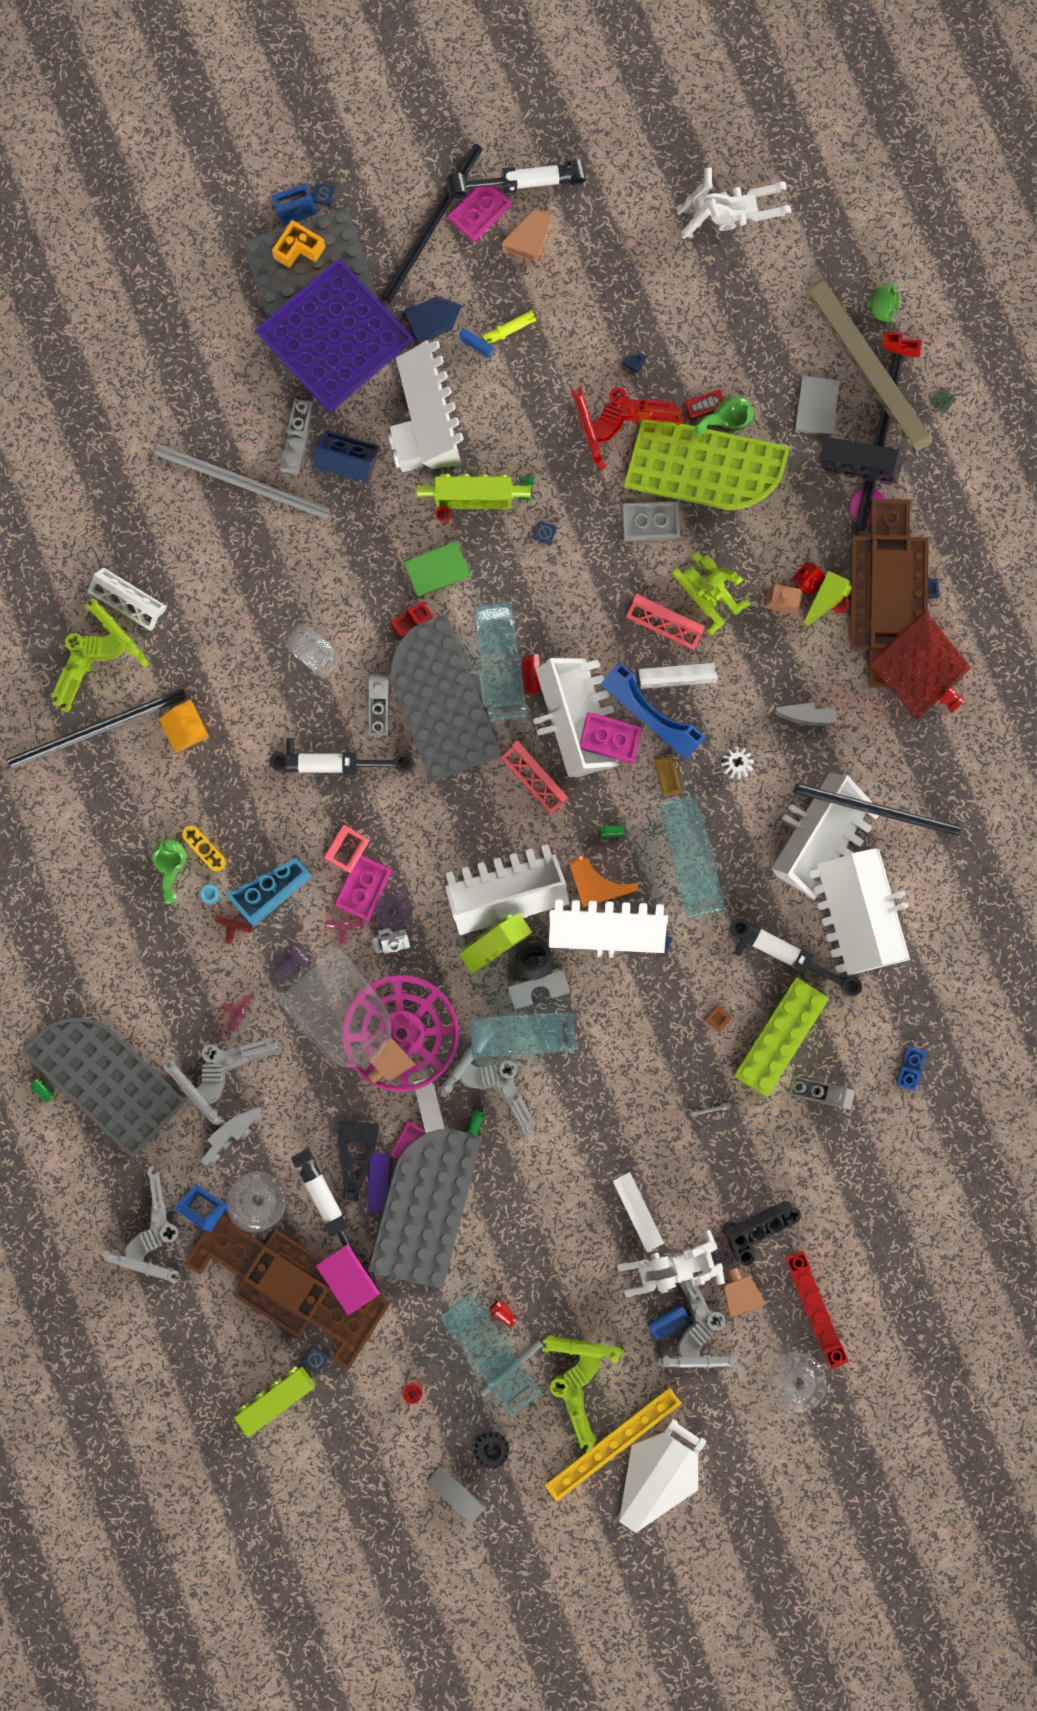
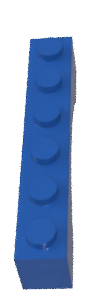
(624, 687)

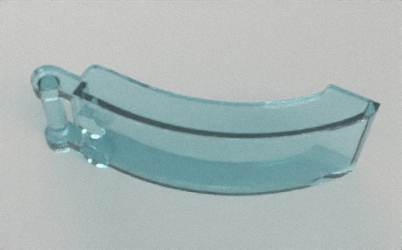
(500, 660)
(692, 856)
(521, 1035)
(490, 1354)

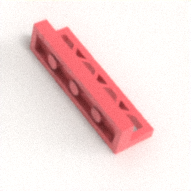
(668, 615)
(539, 772)

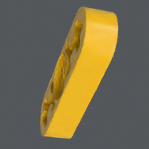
(217, 855)

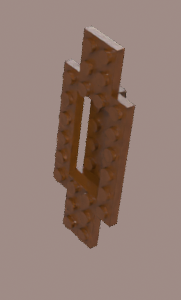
(897, 580)

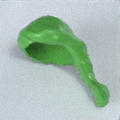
(731, 413)
(168, 858)

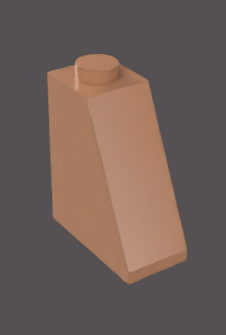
(529, 236)

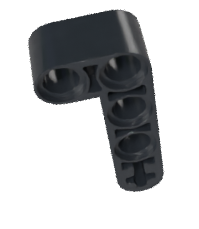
(784, 1216)

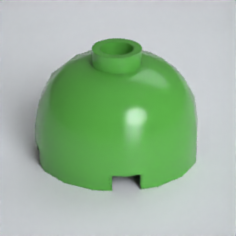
(884, 302)

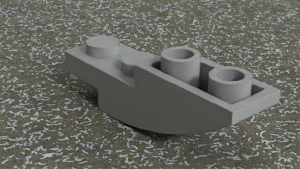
(297, 436)
(236, 1127)

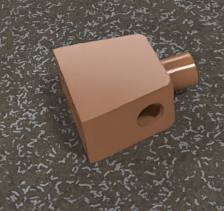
(784, 599)
(390, 1063)
(741, 1293)

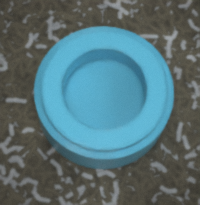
(209, 894)

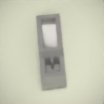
(807, 714)
(456, 1495)

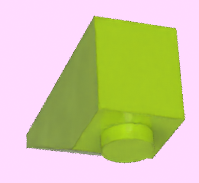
(830, 594)

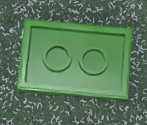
(437, 569)

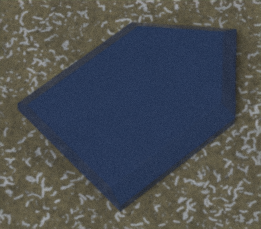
(432, 318)

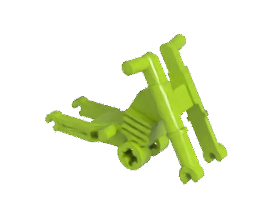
(710, 588)
(92, 648)
(577, 1377)

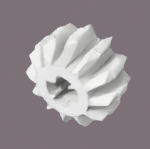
(741, 768)

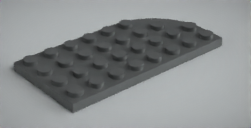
(441, 701)
(105, 1080)
(425, 1207)

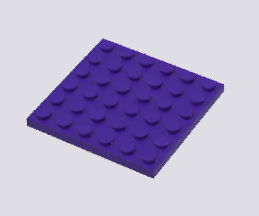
(334, 335)

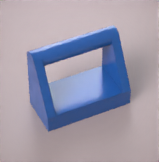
(295, 209)
(208, 1223)
(669, 1322)

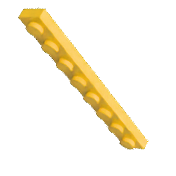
(613, 1444)

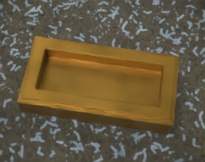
(667, 776)

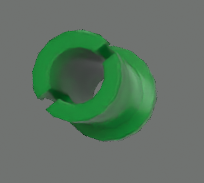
(526, 481)
(611, 831)
(42, 1090)
(475, 1122)

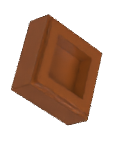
(718, 1018)

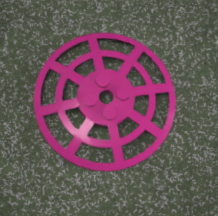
(416, 1031)

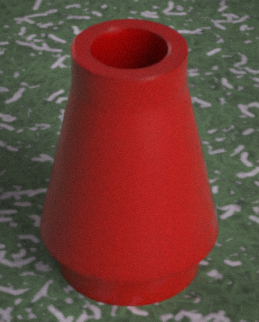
(502, 1313)

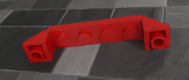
(816, 1310)

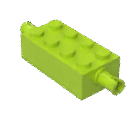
(473, 492)

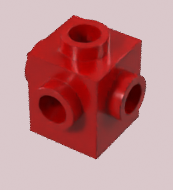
(808, 578)

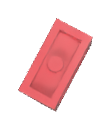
(336, 844)

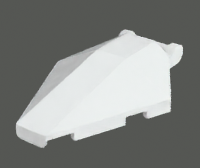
(659, 1476)

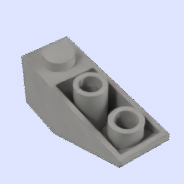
(379, 703)
(822, 1092)

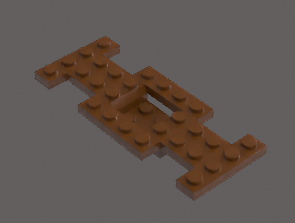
(282, 1289)

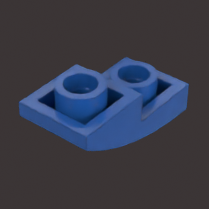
(911, 1068)

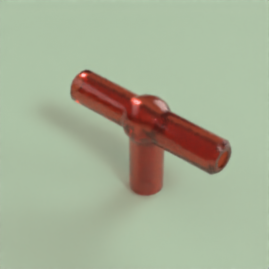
(233, 925)

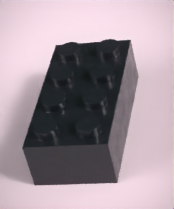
(861, 460)

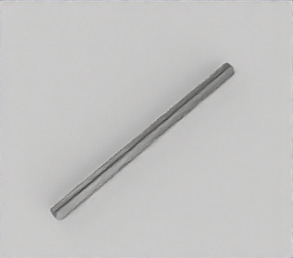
(241, 481)

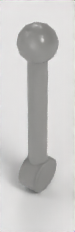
(724, 1106)

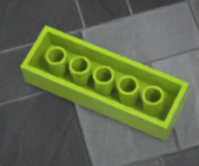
(781, 1037)

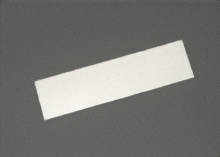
(429, 1107)

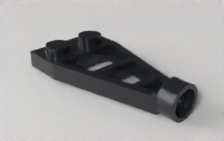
(357, 1132)

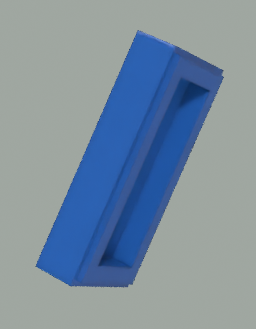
(476, 343)

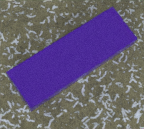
(378, 1182)

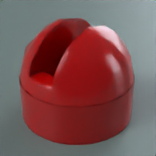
(440, 514)

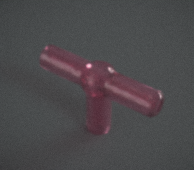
(343, 925)
(238, 1012)

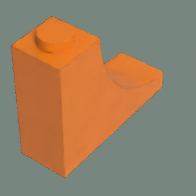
(593, 886)

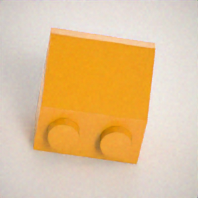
(183, 726)

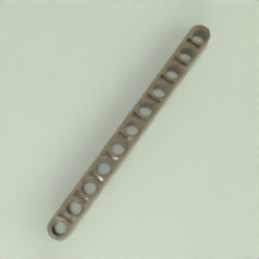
(868, 365)

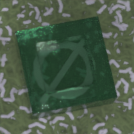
(943, 400)

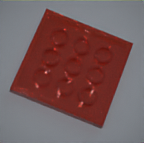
(920, 665)

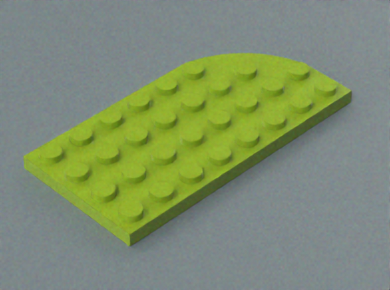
(704, 468)

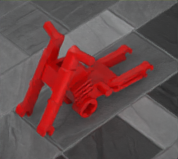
(615, 413)

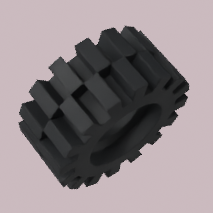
(486, 1461)

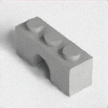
(554, 982)

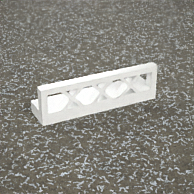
(127, 595)
(677, 675)
(638, 1212)

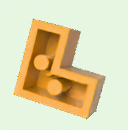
(297, 240)

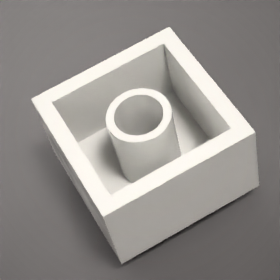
(407, 451)

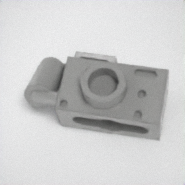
(391, 941)

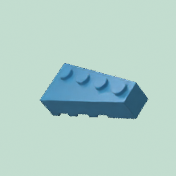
(267, 892)

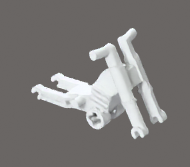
(727, 209)
(668, 1271)

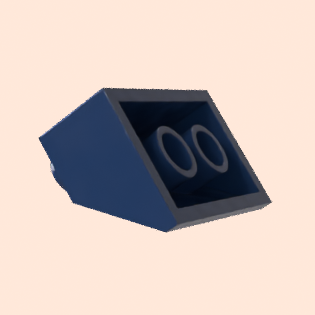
(346, 456)

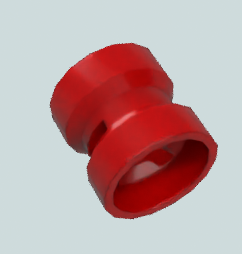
(949, 696)
(412, 1389)

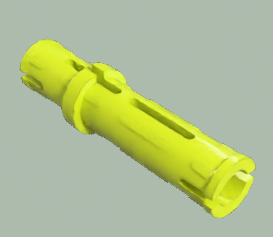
(508, 328)

